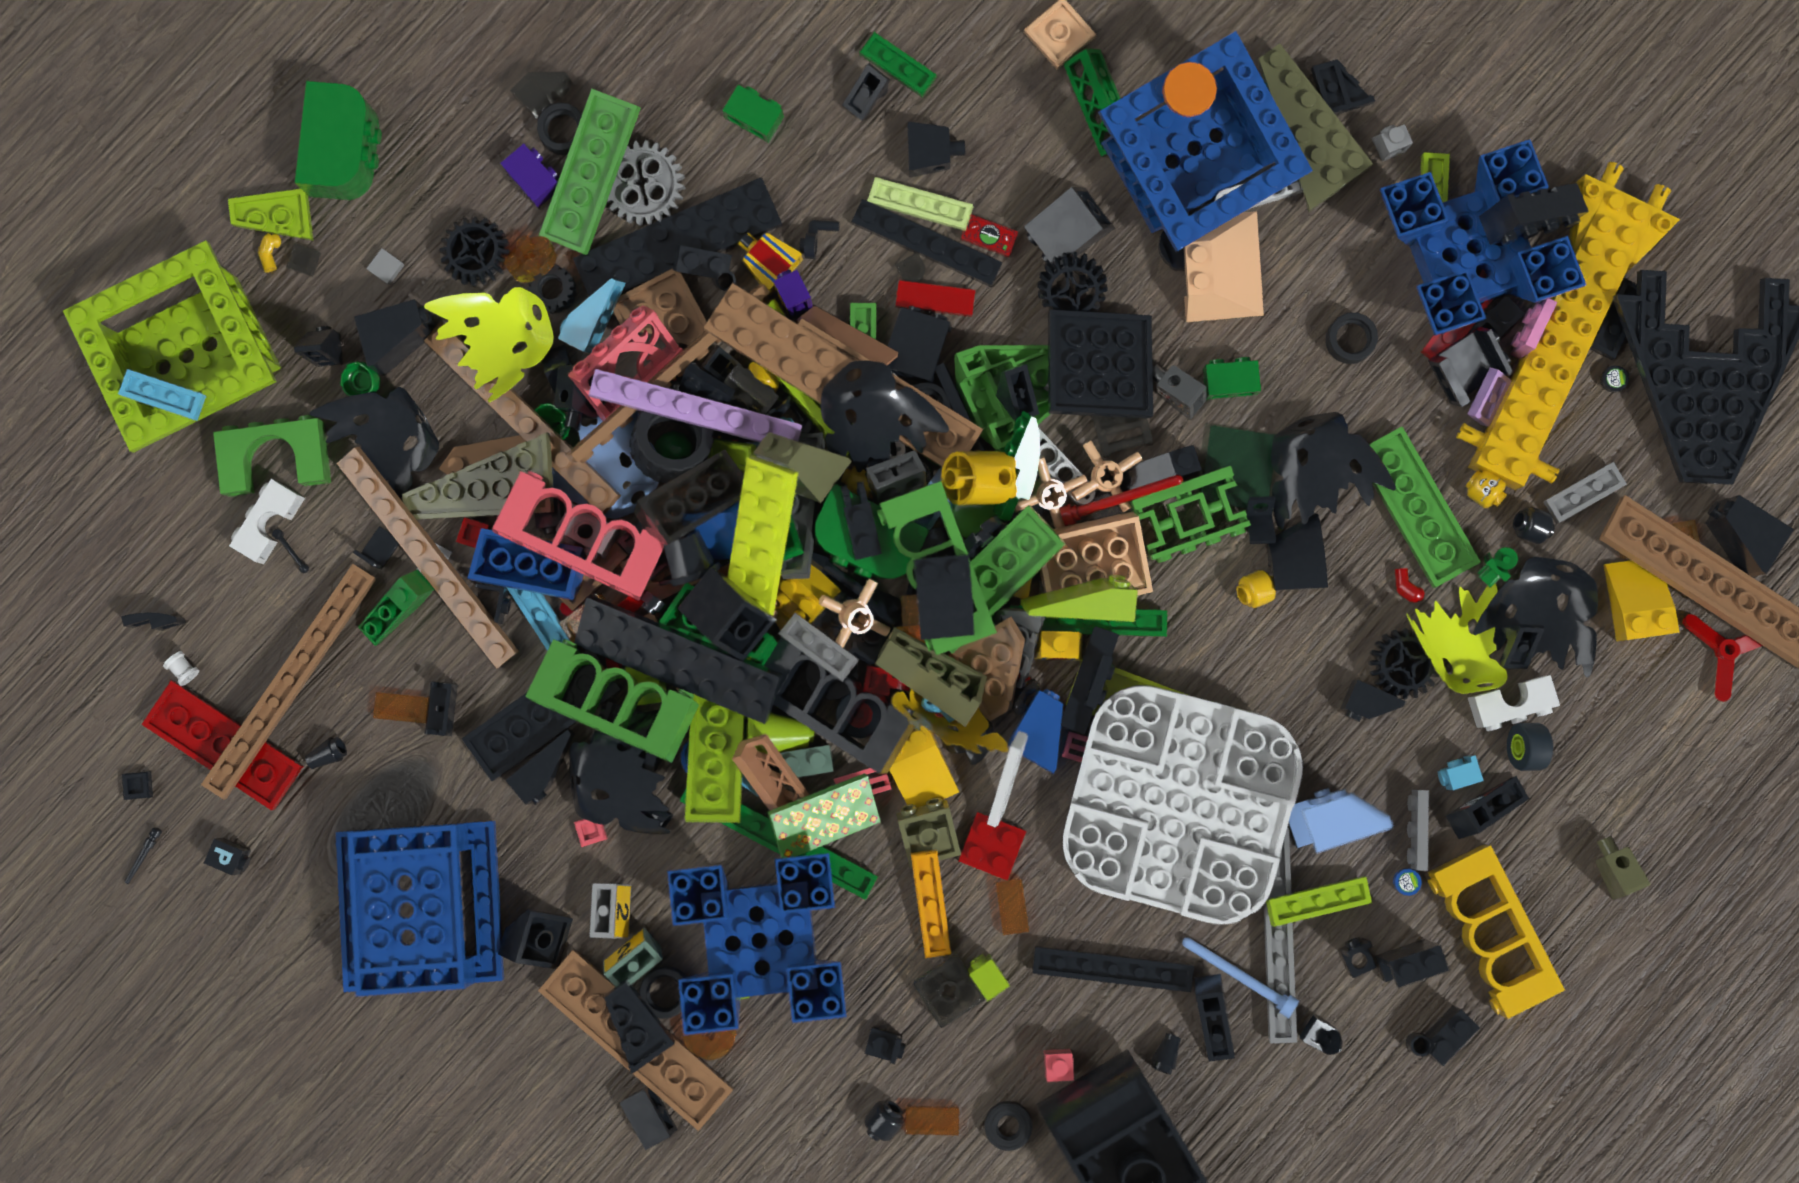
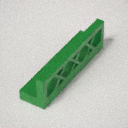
(1104, 89)

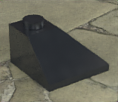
(536, 939)

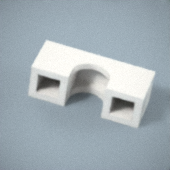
(251, 536)
(1536, 697)

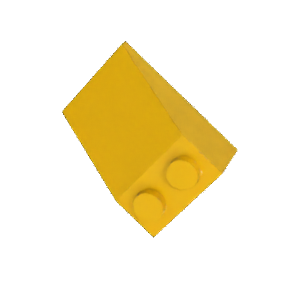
(1639, 602)
(922, 770)

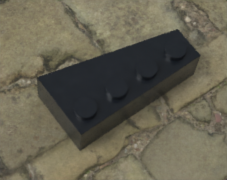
(1533, 213)

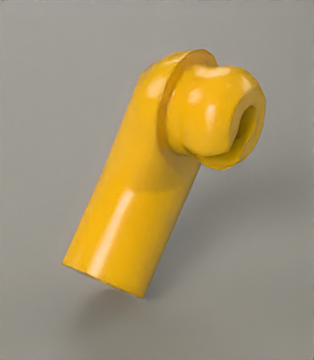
(265, 251)

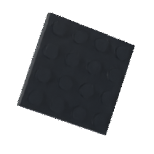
(1100, 364)

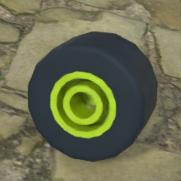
(1529, 746)

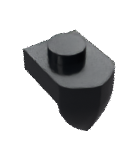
(1322, 1036)

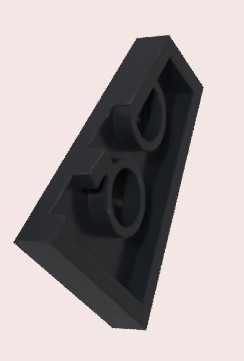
(638, 1027)

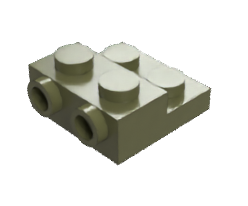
(928, 829)

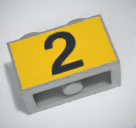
(610, 911)

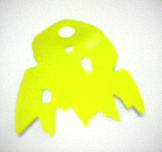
(498, 332)
(1463, 650)

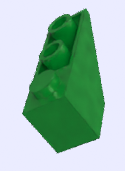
(396, 606)

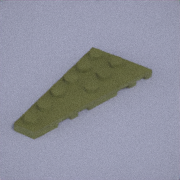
(1318, 131)
(485, 485)

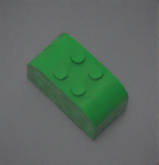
(336, 142)
(834, 540)

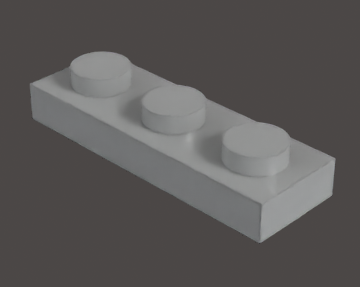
(1584, 492)
(818, 647)
(1418, 829)

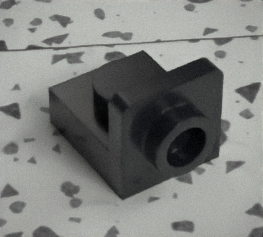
(885, 1045)

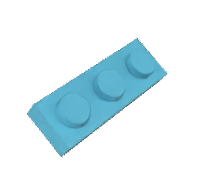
(162, 395)

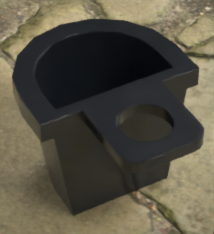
(688, 559)

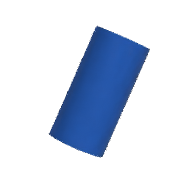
(516, 567)

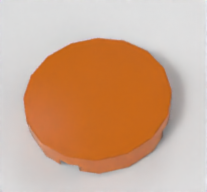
(1189, 89)

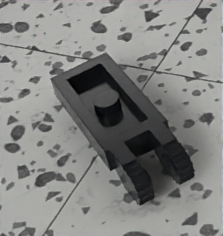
(860, 524)

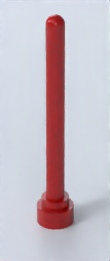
(1071, 514)

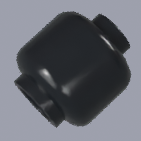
(1533, 525)
(884, 1120)

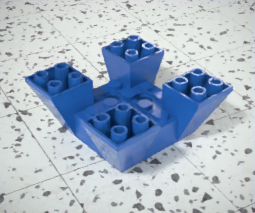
(1430, 228)
(713, 998)

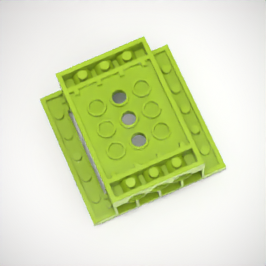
(220, 311)

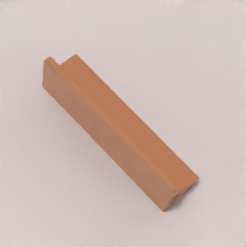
(849, 336)

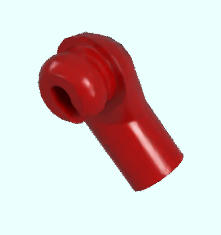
(1406, 588)

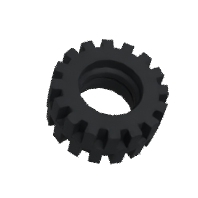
(564, 298)

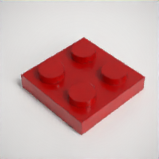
(991, 847)

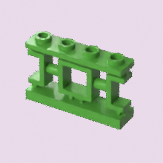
(1182, 496)

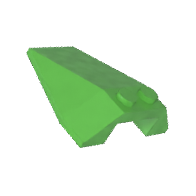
(978, 379)

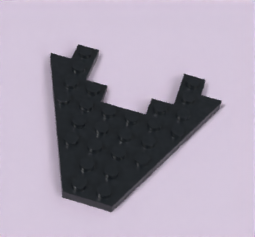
(1708, 400)

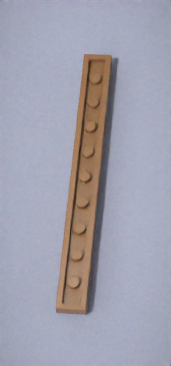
(622, 415)
(529, 425)
(427, 557)
(288, 682)

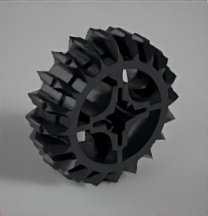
(466, 256)
(1061, 289)
(1382, 670)

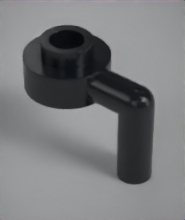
(809, 244)
(653, 604)

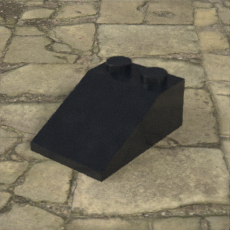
(944, 596)

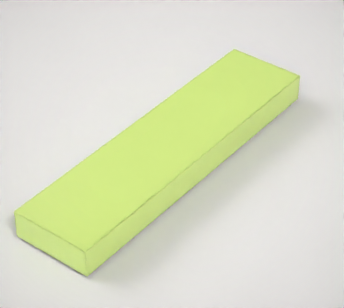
(920, 204)

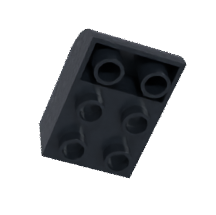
(1118, 1128)

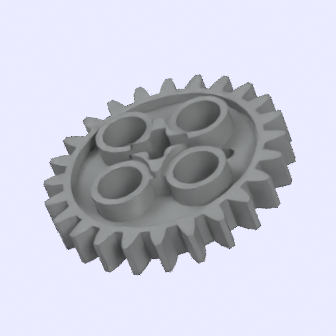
(665, 178)

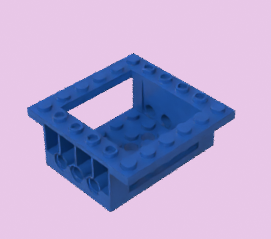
(1251, 139)
(371, 899)

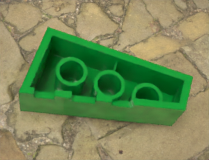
(676, 620)

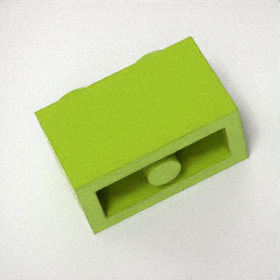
(987, 976)

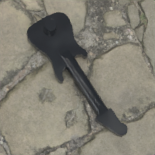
(883, 606)

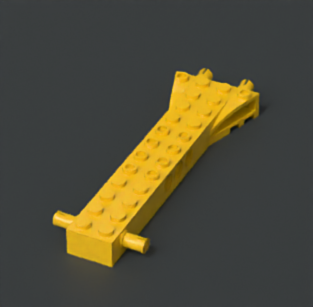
(1606, 245)

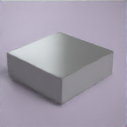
(385, 266)

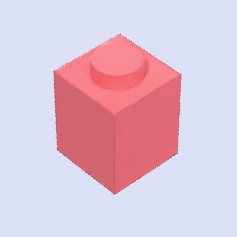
(1058, 1065)

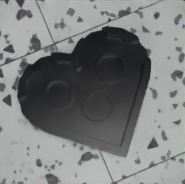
(864, 645)

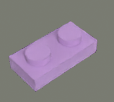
(1489, 397)

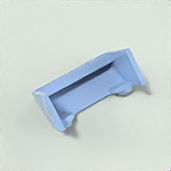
(1335, 820)

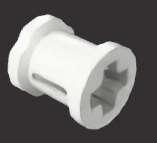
(181, 668)

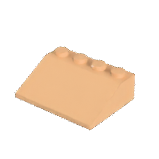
(1098, 550)

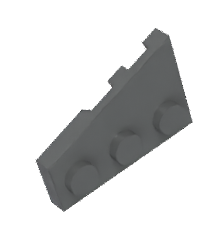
(1030, 628)

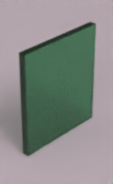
(1250, 461)

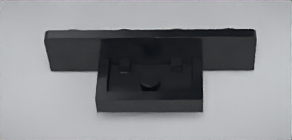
(1090, 680)

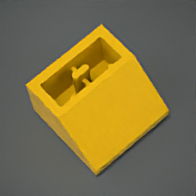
(803, 595)

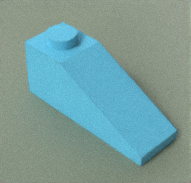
(589, 320)

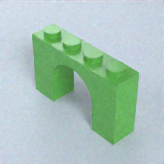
(237, 446)

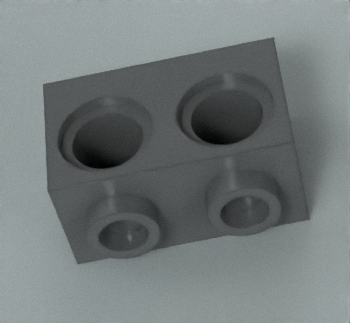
(896, 477)

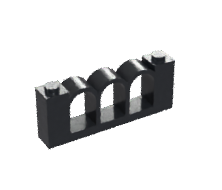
(888, 736)

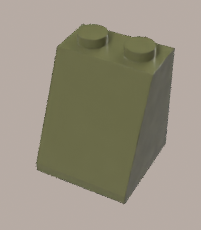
(816, 467)

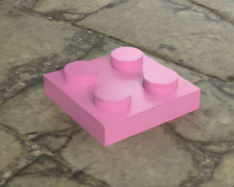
(1535, 323)

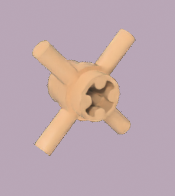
(1116, 470)
(1042, 496)
(846, 614)

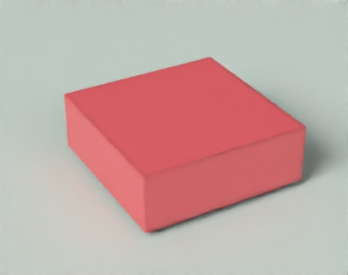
(590, 832)

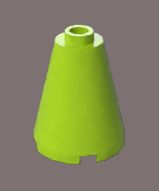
(783, 731)

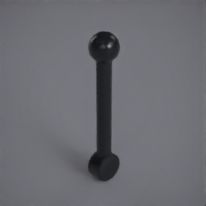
(279, 535)

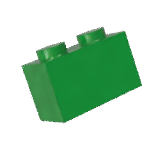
(753, 113)
(1232, 378)

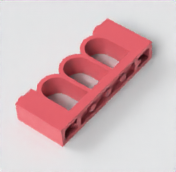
(519, 507)

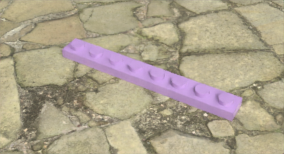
(689, 408)

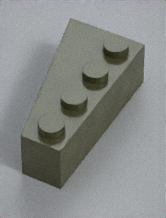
(935, 677)

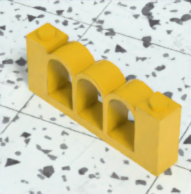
(1527, 989)

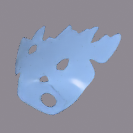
(608, 465)

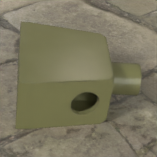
(1625, 877)

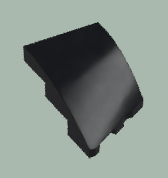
(1299, 557)

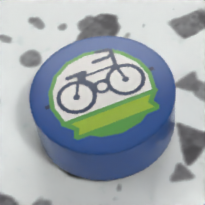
(1407, 882)

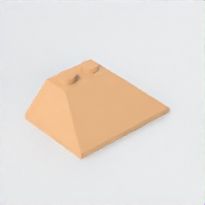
(1225, 272)

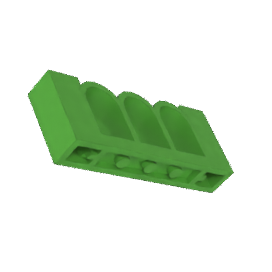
(919, 504)
(557, 672)

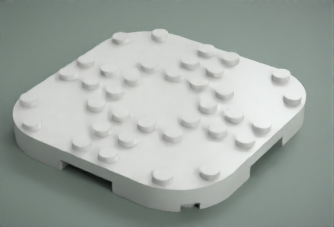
(1182, 804)

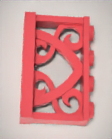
(605, 354)

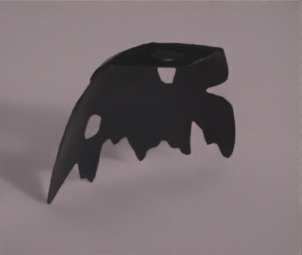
(876, 413)
(385, 433)
(1327, 466)
(1536, 604)
(621, 776)

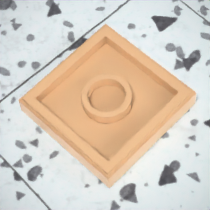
(1059, 33)

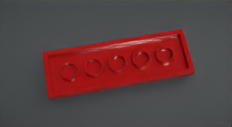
(206, 732)

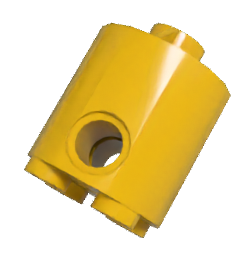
(979, 477)

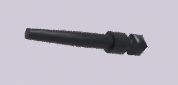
(148, 844)

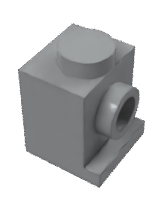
(1392, 141)

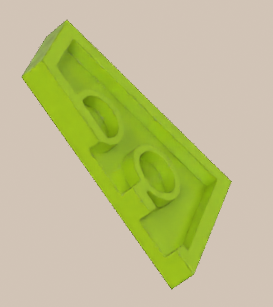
(275, 213)

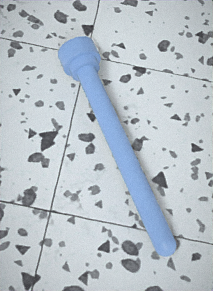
(1284, 1003)

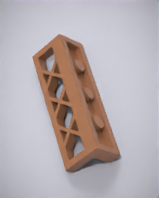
(760, 776)

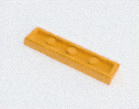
(931, 903)

